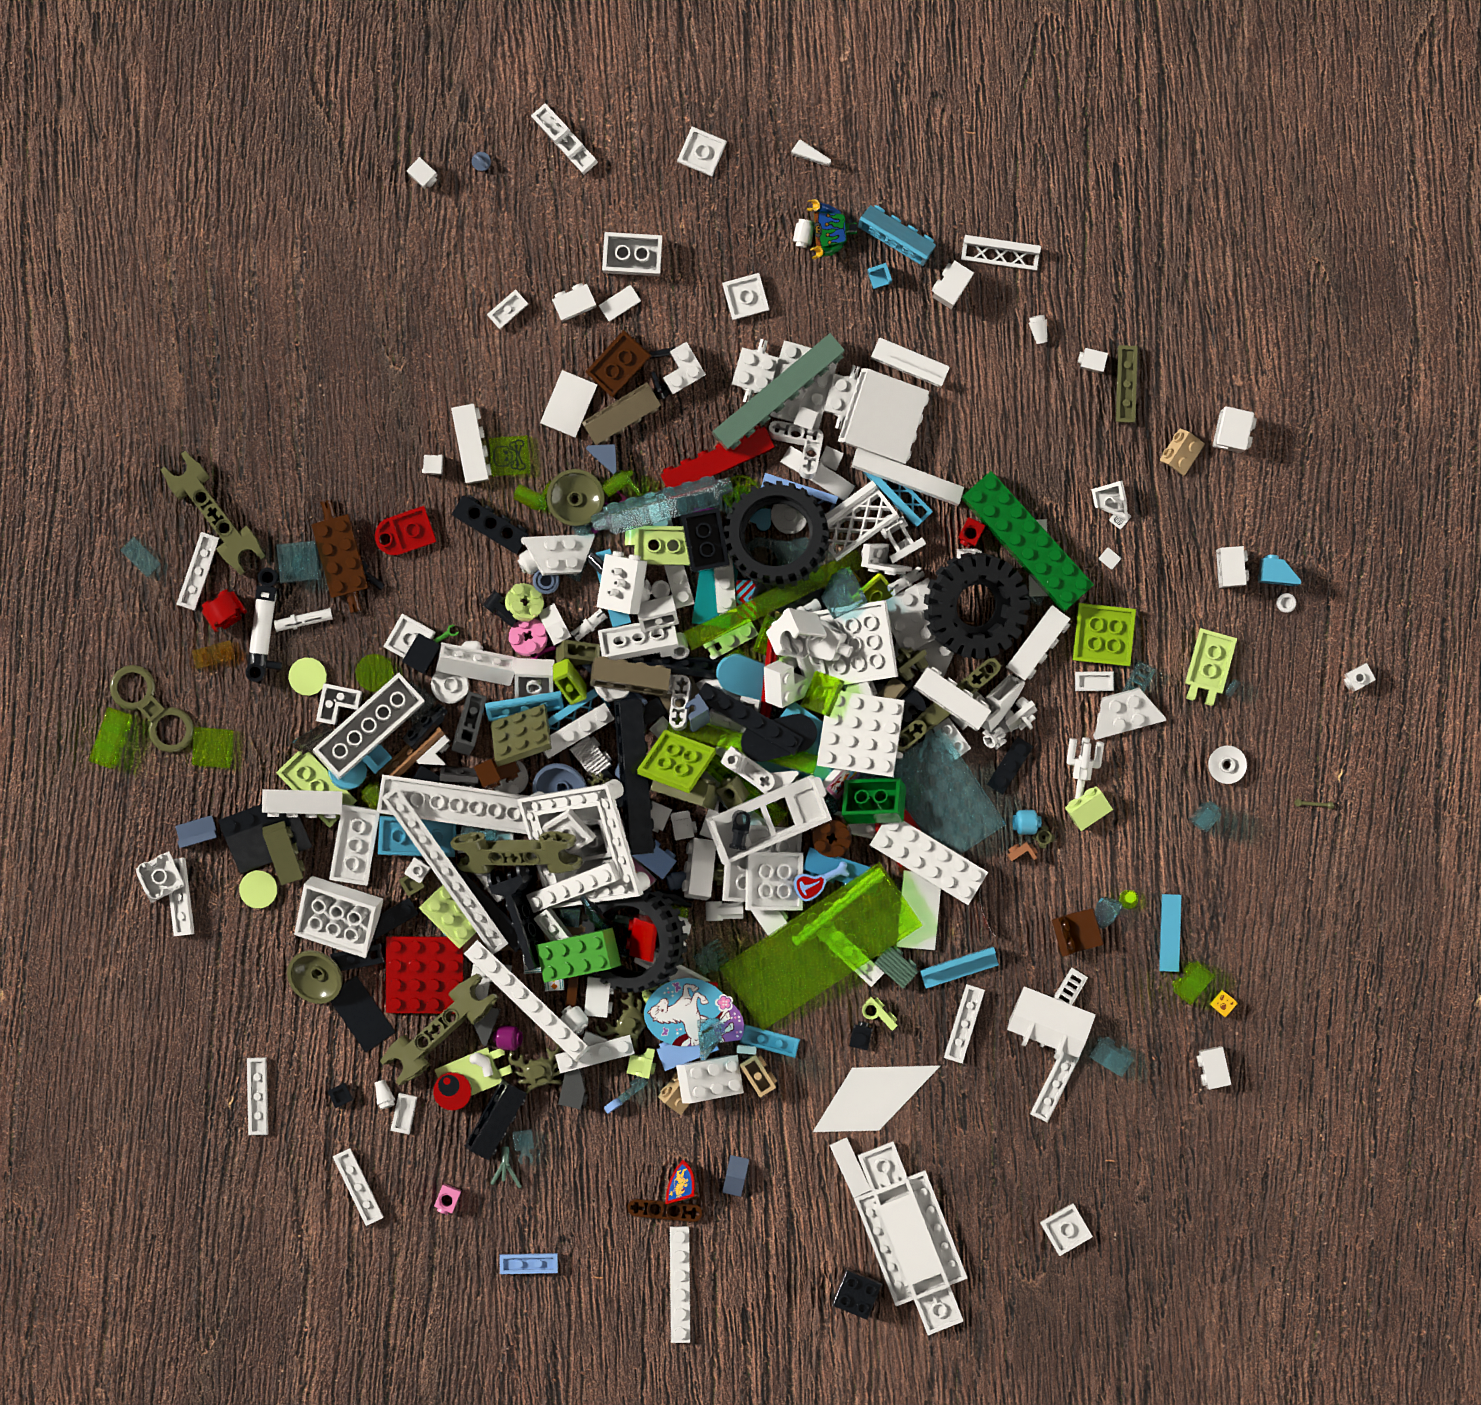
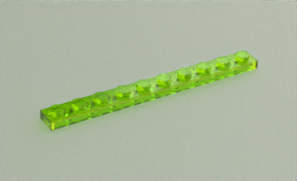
(768, 602)

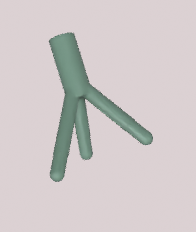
(505, 1164)

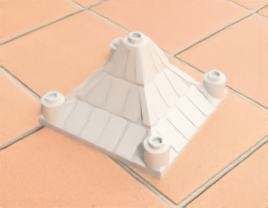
(599, 811)

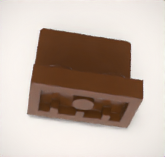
(1077, 931)

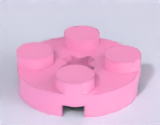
(533, 645)

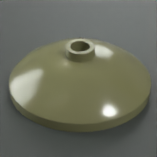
(575, 484)
(309, 982)

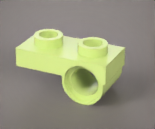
(888, 1018)

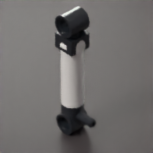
(262, 625)

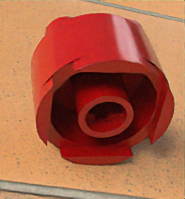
(223, 610)

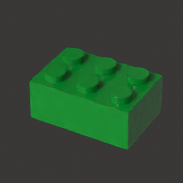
(874, 801)

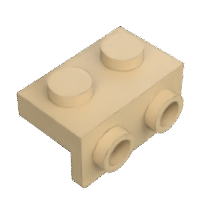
(1182, 451)
(672, 1096)

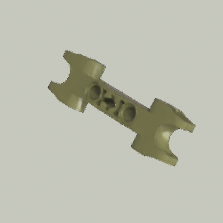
(192, 485)
(935, 714)
(546, 851)
(465, 1006)

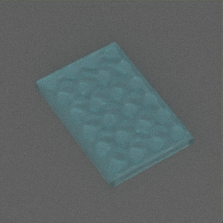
(947, 796)

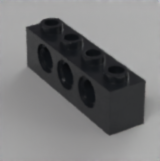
(462, 513)

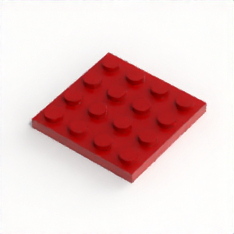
(421, 973)

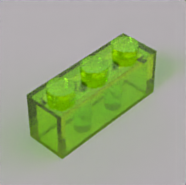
(111, 738)

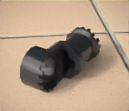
(740, 831)

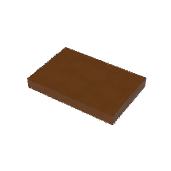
(618, 363)

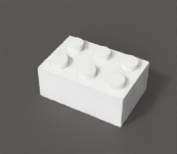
(632, 254)
(710, 1079)

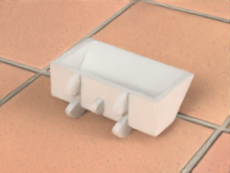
(1050, 1022)

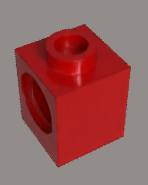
(976, 526)

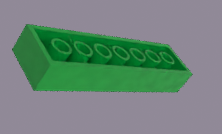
(1027, 541)

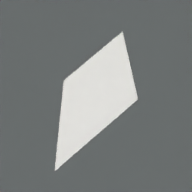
(872, 1097)

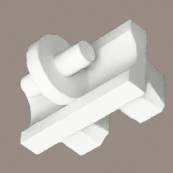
(1022, 717)

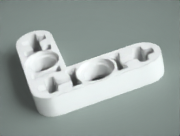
(808, 443)
(674, 688)

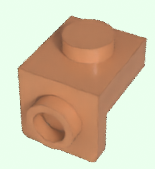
(1016, 851)

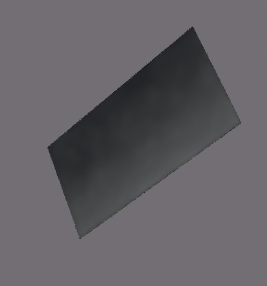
(362, 1014)

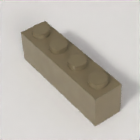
(621, 414)
(630, 676)

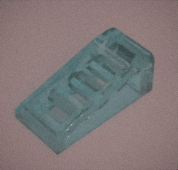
(1140, 664)

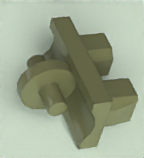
(916, 659)

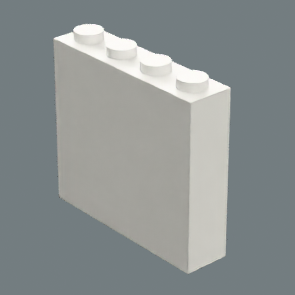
(884, 416)

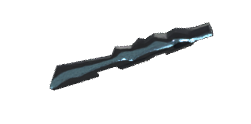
(602, 922)

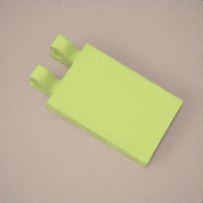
(1210, 664)
(475, 1073)

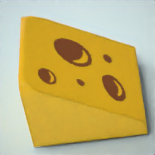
(1223, 1003)

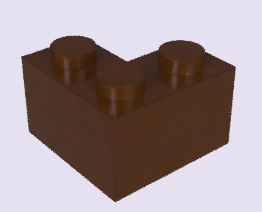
(491, 774)

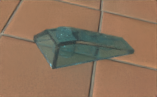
(709, 1035)

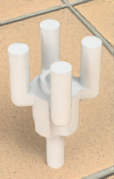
(1083, 764)

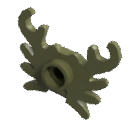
(630, 1022)
(538, 1071)

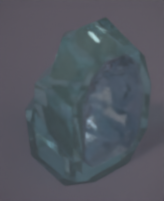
(1106, 911)

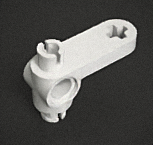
(747, 768)

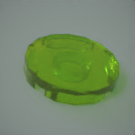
(374, 672)

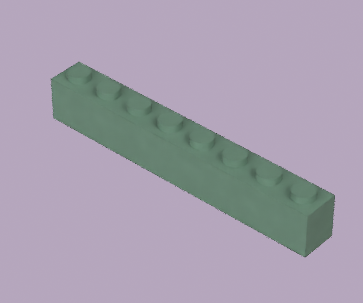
(778, 392)

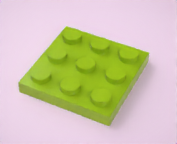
(1104, 634)
(676, 761)

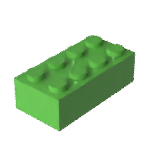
(578, 955)

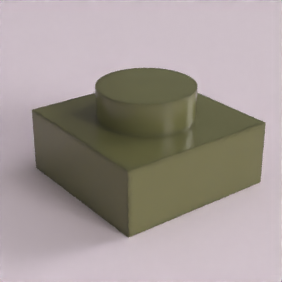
(410, 886)

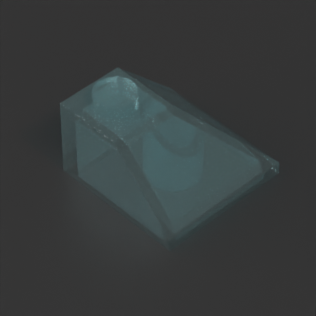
(843, 593)

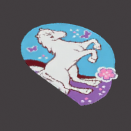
(677, 1006)

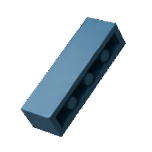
(819, 864)

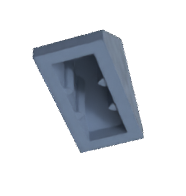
(605, 455)
(735, 1175)

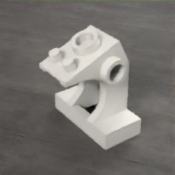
(904, 547)

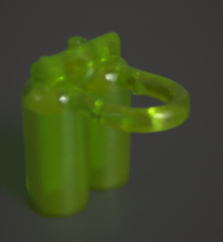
(618, 481)
(531, 498)

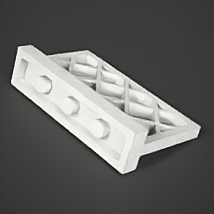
(847, 512)

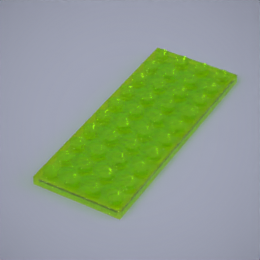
(821, 946)

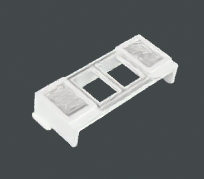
(805, 805)

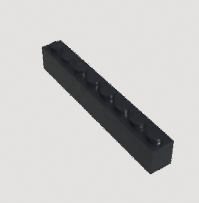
(635, 798)

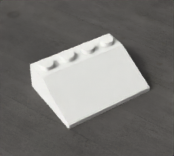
(338, 916)

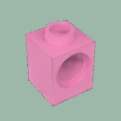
(451, 1191)

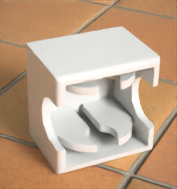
(1234, 430)
(792, 632)

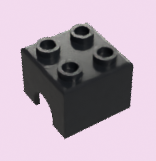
(856, 1293)

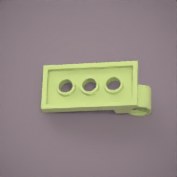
(643, 535)

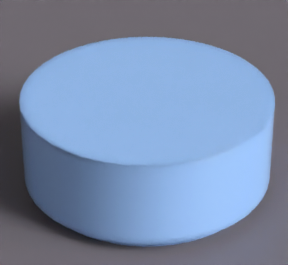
(613, 1105)

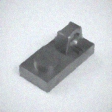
(459, 774)

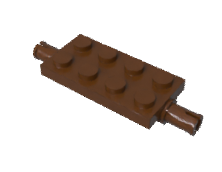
(340, 556)

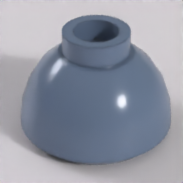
(545, 584)

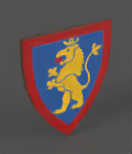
(681, 1184)

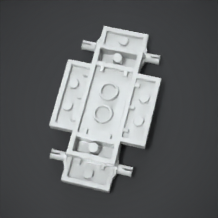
(827, 394)

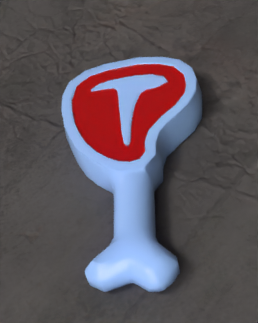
(811, 886)

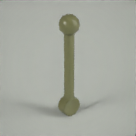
(1298, 802)

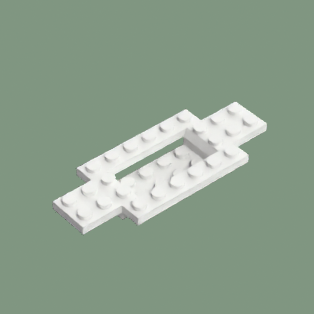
(910, 1238)

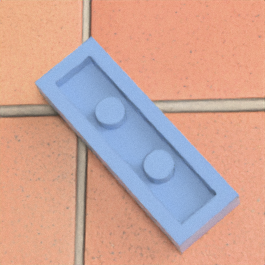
(529, 1263)

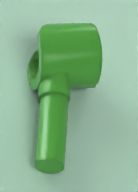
(446, 634)

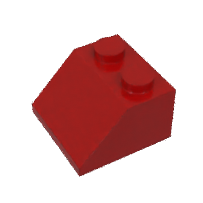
(642, 938)

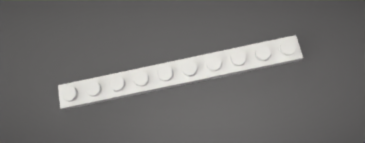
(444, 870)

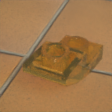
(213, 654)

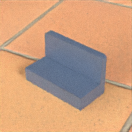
(196, 831)

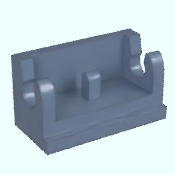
(700, 715)

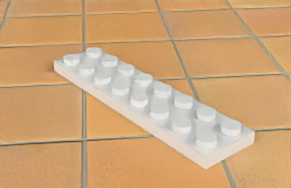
(457, 804)

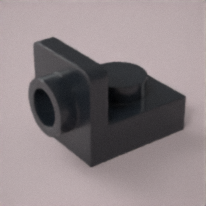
(861, 1035)

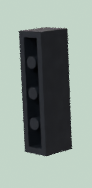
(496, 1119)

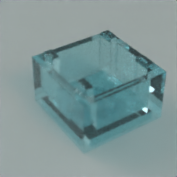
(298, 562)

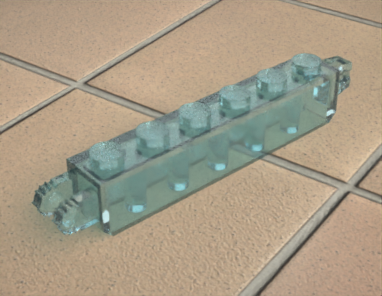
(661, 505)

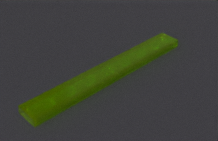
(725, 738)

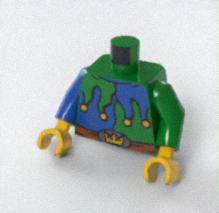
(829, 229)

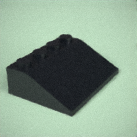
(246, 839)

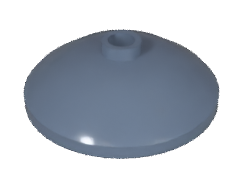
(553, 776)

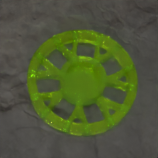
(739, 489)

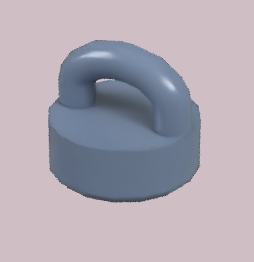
(481, 161)

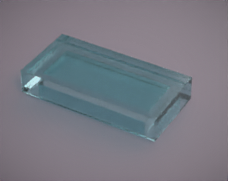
(140, 557)

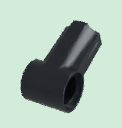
(496, 604)

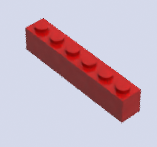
(718, 460)

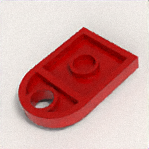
(407, 532)

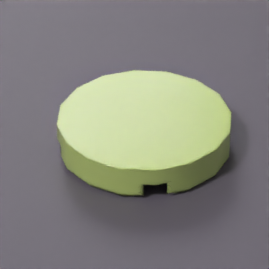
(307, 676)
(258, 889)

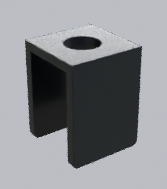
(421, 653)

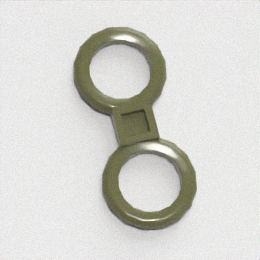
(151, 708)

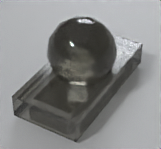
(311, 739)

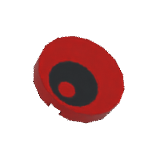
(452, 1091)

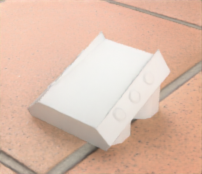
(159, 877)

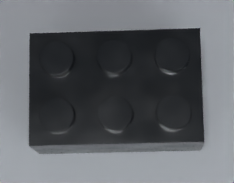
(705, 540)

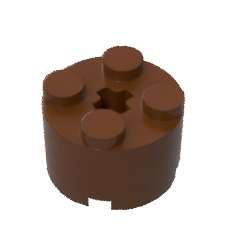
(839, 844)

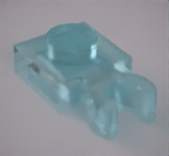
(636, 1085)
(523, 1142)

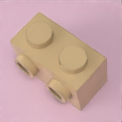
(757, 1075)

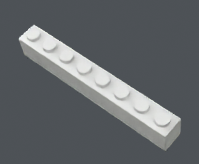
(526, 1001)

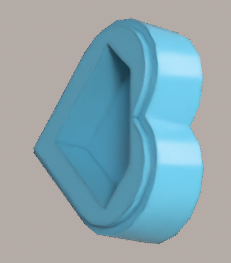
(762, 519)

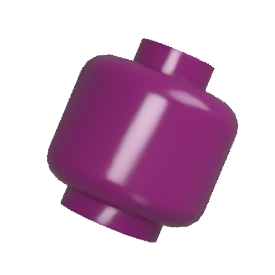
(508, 1038)

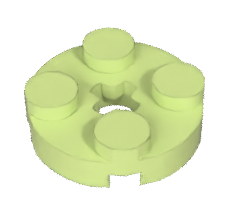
(517, 608)

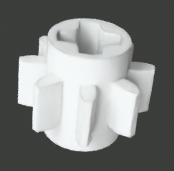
(995, 737)

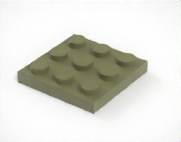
(521, 735)

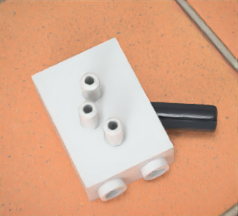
(620, 581)

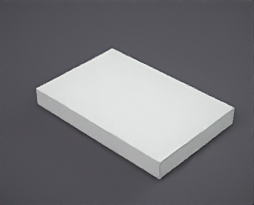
(568, 404)

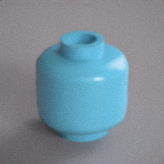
(1026, 822)

